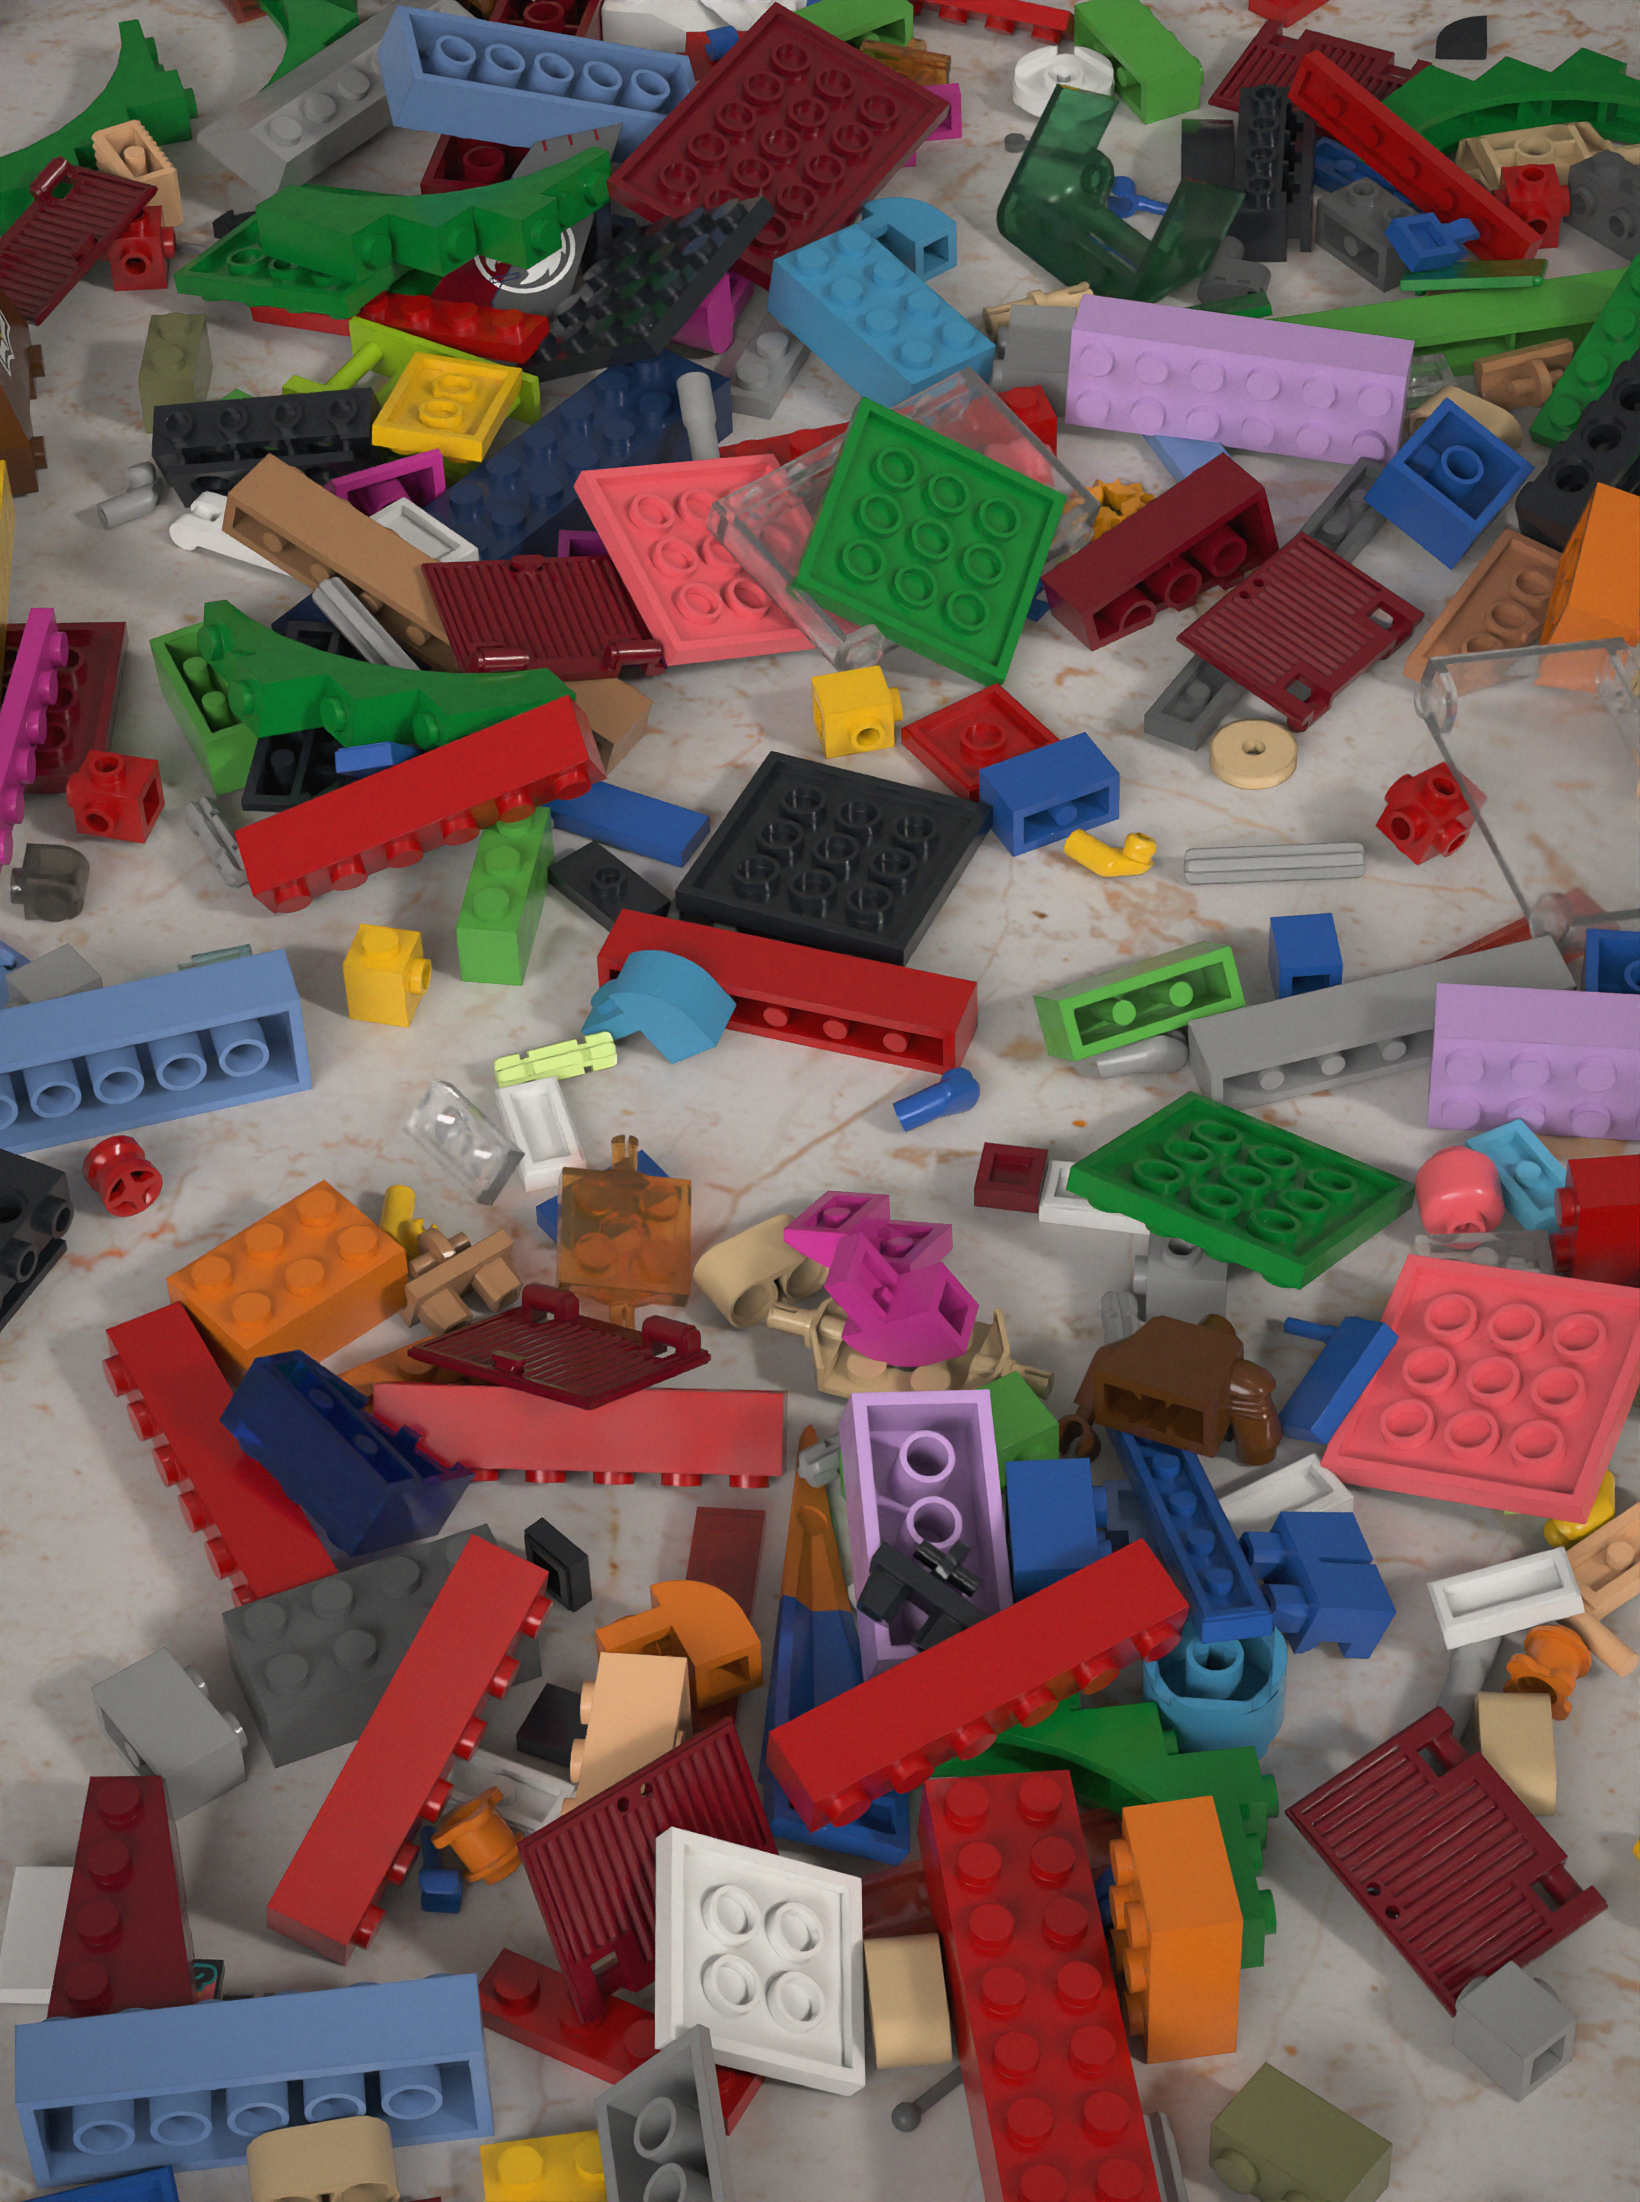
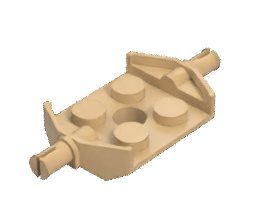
(1552, 144)
(846, 1371)

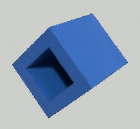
(1303, 954)

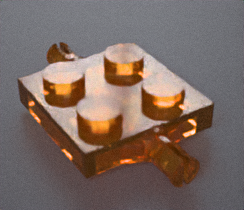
(624, 1235)

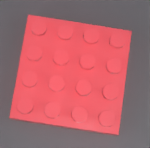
(675, 570)
(1495, 1390)

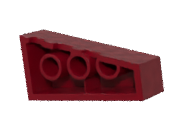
(1165, 555)
(126, 1907)

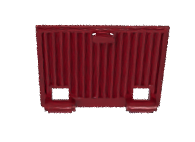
(1276, 59)
(64, 237)
(542, 615)
(1304, 622)
(568, 1357)
(1445, 1858)
(599, 1860)

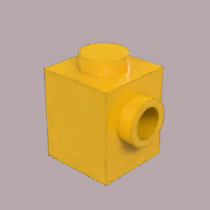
(854, 711)
(385, 975)

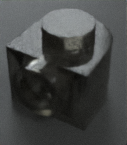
(50, 882)

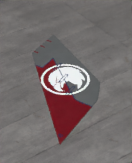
(551, 280)

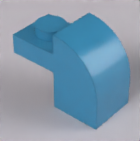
(913, 233)
(664, 999)

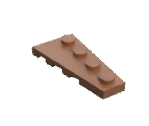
(1496, 605)

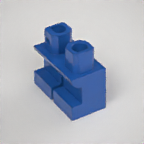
(1320, 1582)

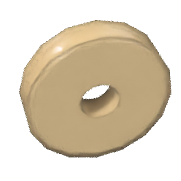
(1238, 768)

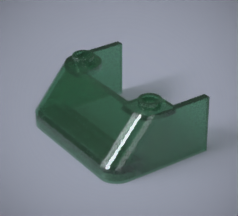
(1060, 218)

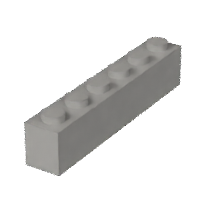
(1350, 1028)

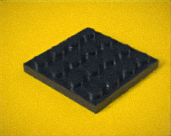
(646, 289)
(835, 859)

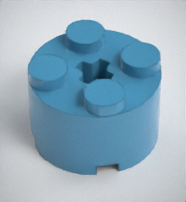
(1220, 1691)

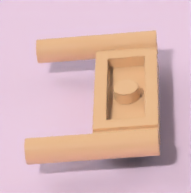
(1607, 1577)

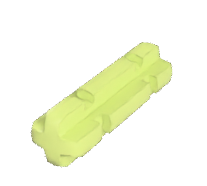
(560, 1059)

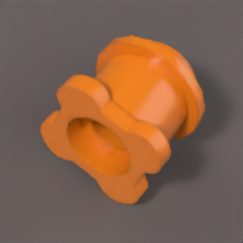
(1550, 1665)
(480, 1838)

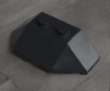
(301, 763)

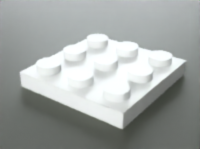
(761, 1959)

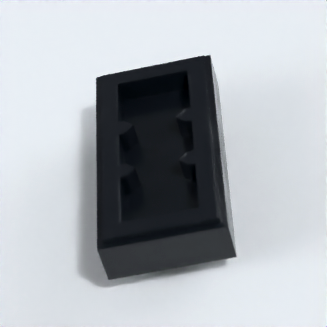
(604, 885)

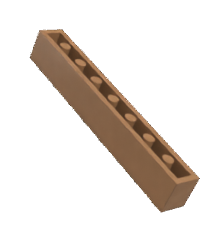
(325, 537)

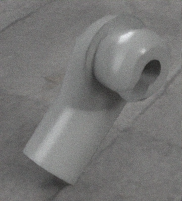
(137, 500)
(1155, 1054)

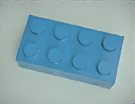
(873, 318)

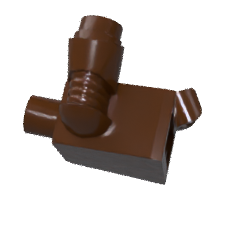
(1177, 1389)

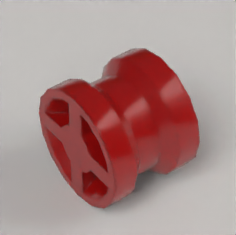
(122, 1176)

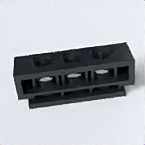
(1275, 173)
(276, 421)
(1598, 450)
(32, 1220)

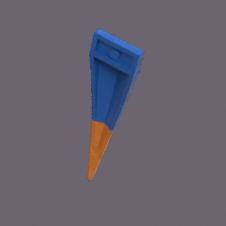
(814, 1662)

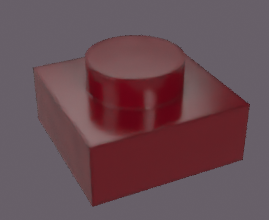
(1010, 1177)

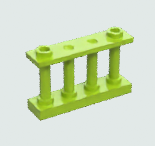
(388, 353)

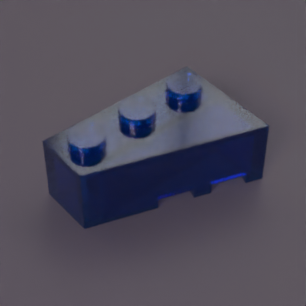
(338, 1459)

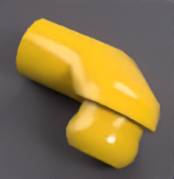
(1112, 861)
(398, 1221)
(1568, 1534)

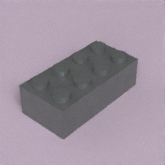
(328, 1649)

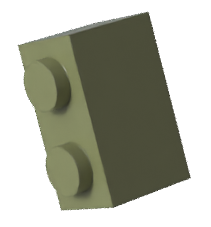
(174, 363)
(1296, 2146)

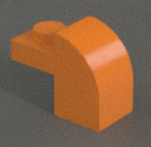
(696, 1624)

